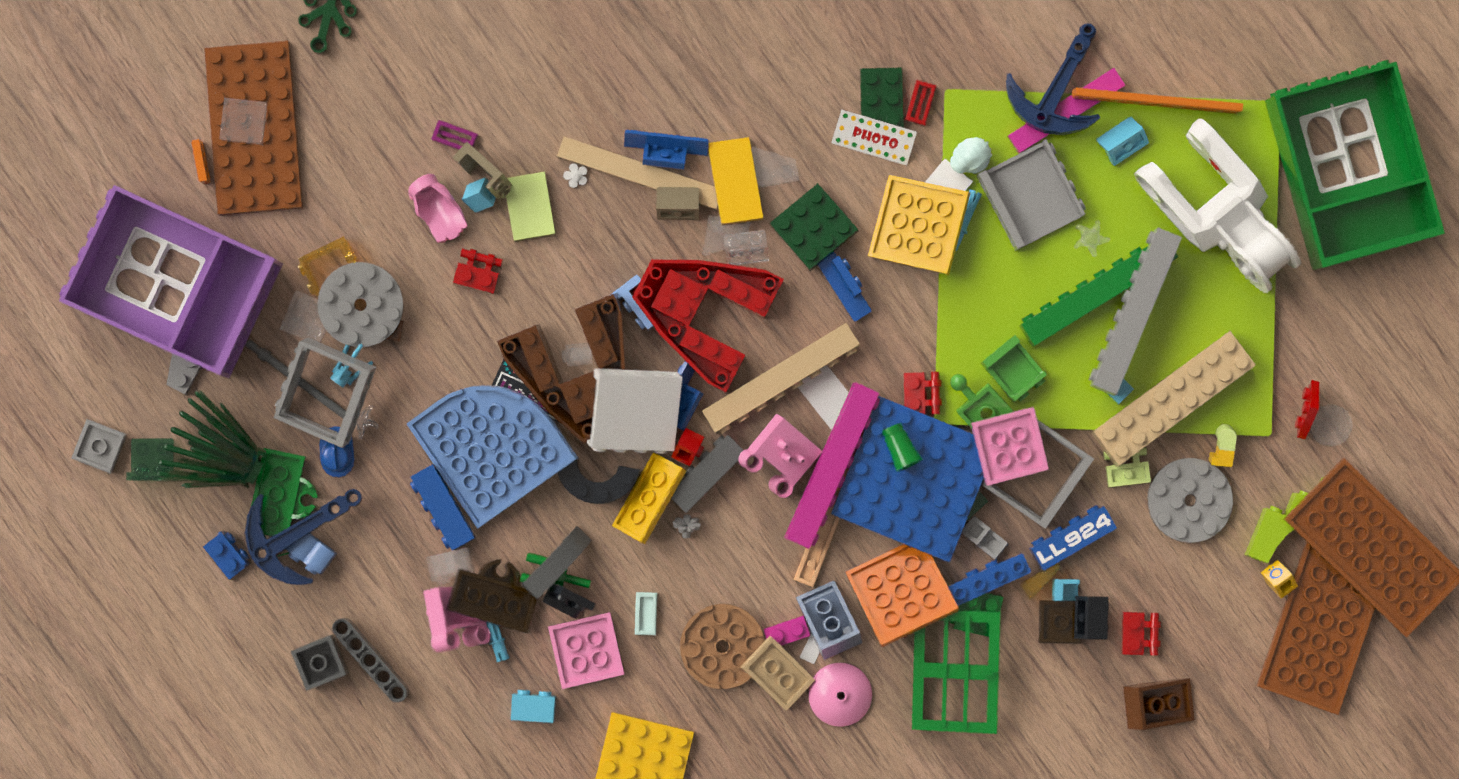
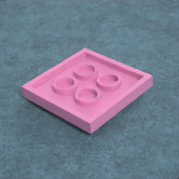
(1009, 446)
(586, 650)

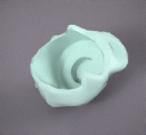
(971, 156)

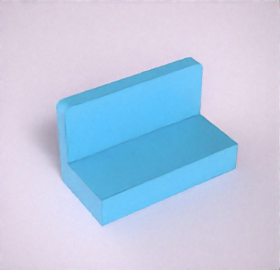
(1123, 140)

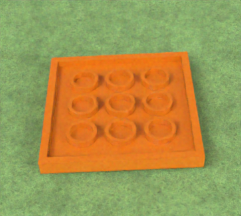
(901, 592)

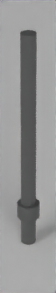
(265, 355)

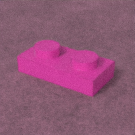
(788, 631)

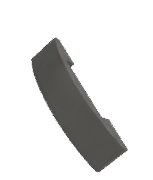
(557, 562)

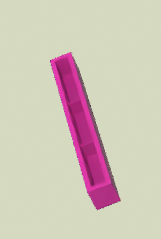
(831, 465)

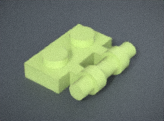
(1128, 474)

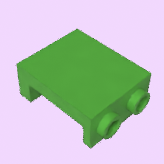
(1014, 369)

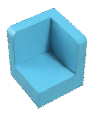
(478, 196)
(1064, 589)

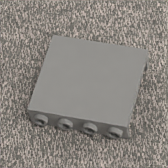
(1031, 194)

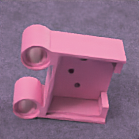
(783, 449)
(444, 622)

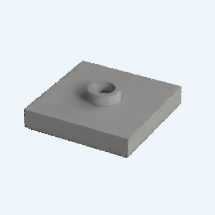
(99, 446)

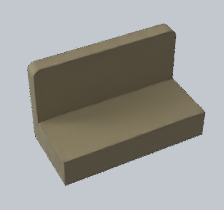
(677, 203)

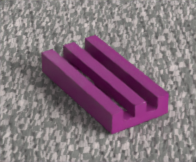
(437, 131)

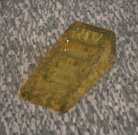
(1037, 582)

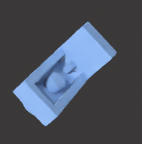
(630, 304)

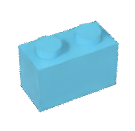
(533, 707)

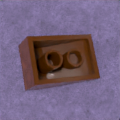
(1158, 703)

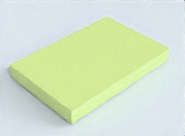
(530, 207)

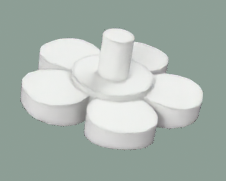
(575, 175)

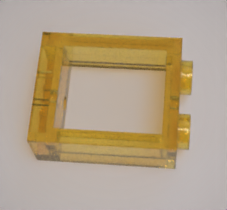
(305, 269)

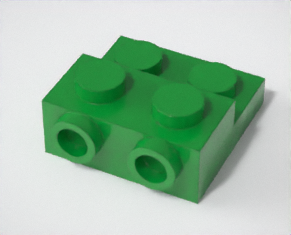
(984, 602)

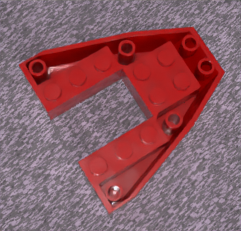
(673, 293)

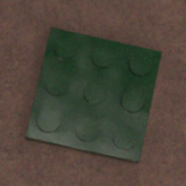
(814, 227)

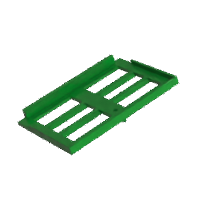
(958, 671)

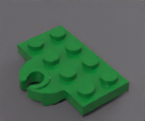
(283, 490)

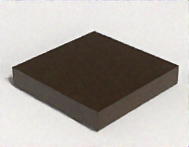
(1057, 622)

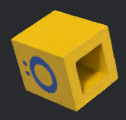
(1279, 579)

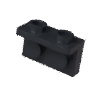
(567, 601)

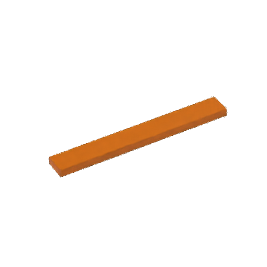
(1157, 100)

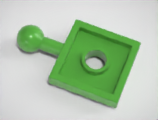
(984, 398)

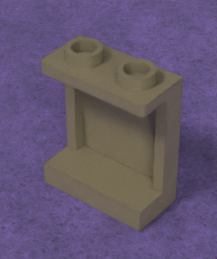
(470, 158)

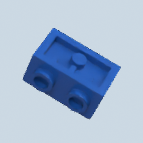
(226, 554)

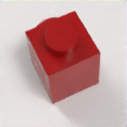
(688, 447)

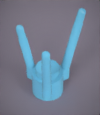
(342, 374)

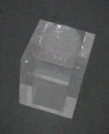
(577, 355)

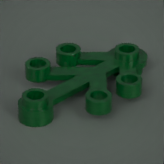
(328, 11)

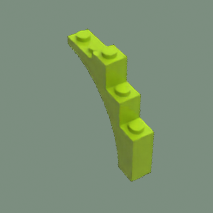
(1271, 529)

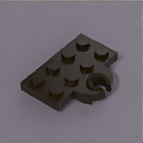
(493, 597)

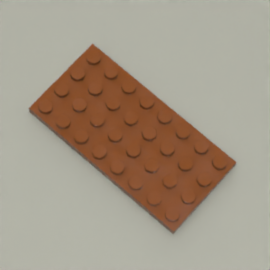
(248, 174)
(1374, 547)
(1317, 636)

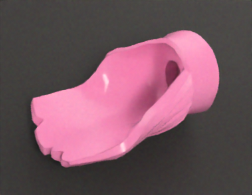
(437, 208)

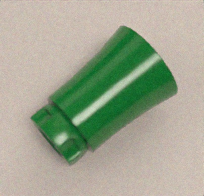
(901, 447)

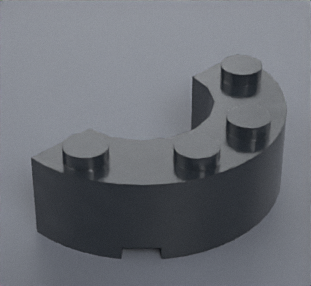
(598, 492)

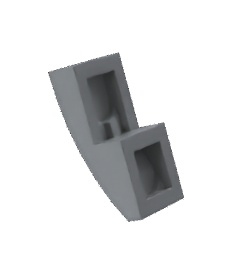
(984, 538)

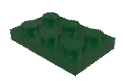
(882, 94)

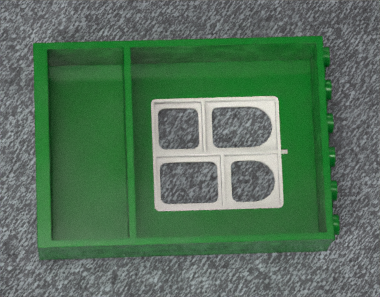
(1363, 212)

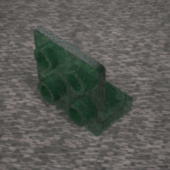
(145, 458)

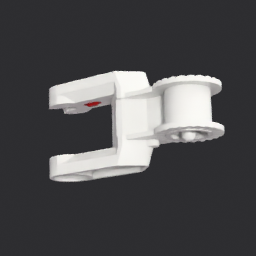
(1230, 217)

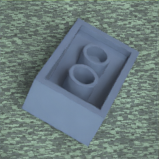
(829, 620)

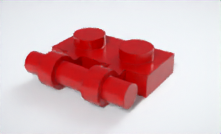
(475, 277)
(915, 392)
(1133, 633)

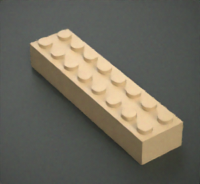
(1173, 399)

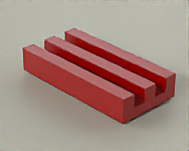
(915, 120)

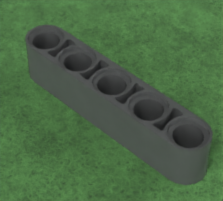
(360, 655)

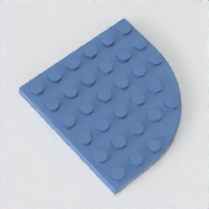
(491, 447)

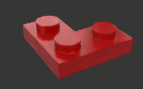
(1309, 409)

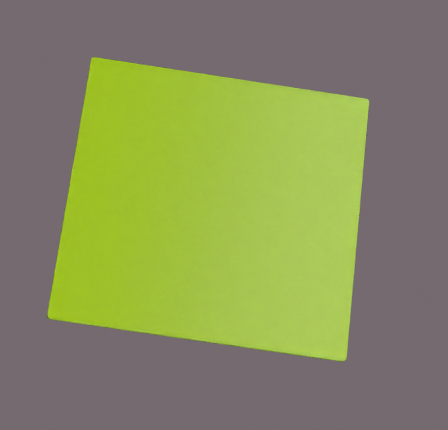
(1196, 305)

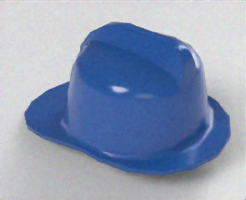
(334, 459)

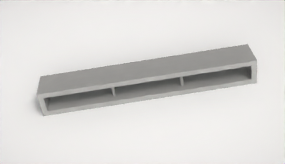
(1135, 311)

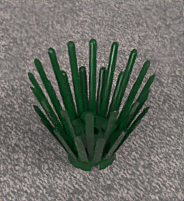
(221, 463)

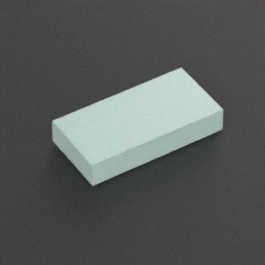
(645, 613)

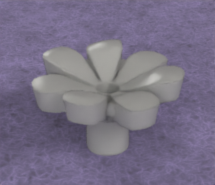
(686, 525)

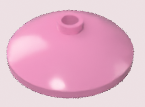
(835, 679)

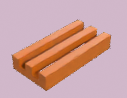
(201, 161)

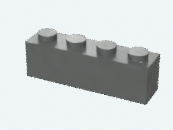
(707, 472)

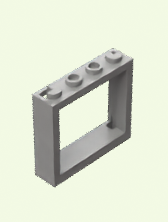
(355, 405)
(1063, 493)

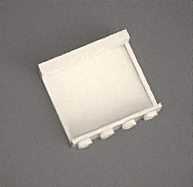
(635, 410)

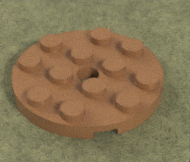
(700, 640)

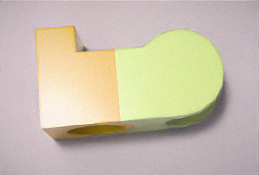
(1225, 447)

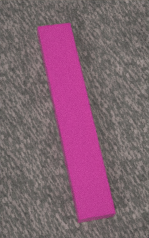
(1027, 136)

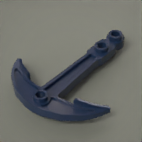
(1055, 123)
(276, 544)

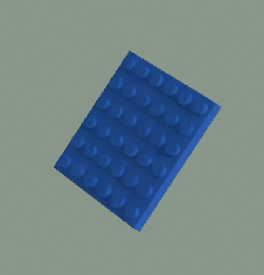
(922, 503)

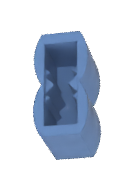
(313, 553)

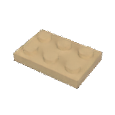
(777, 673)

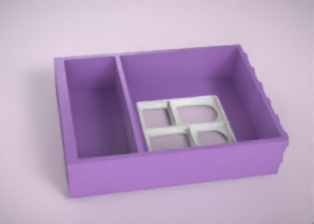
(217, 305)

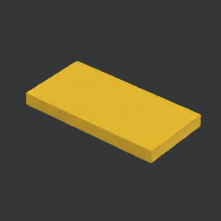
(735, 181)
(649, 498)

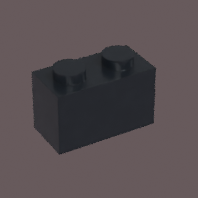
(1091, 617)

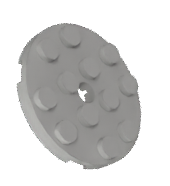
(364, 282)
(1211, 495)

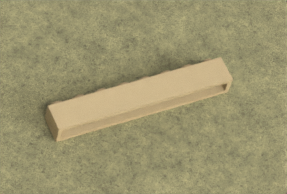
(780, 378)

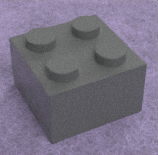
(319, 662)

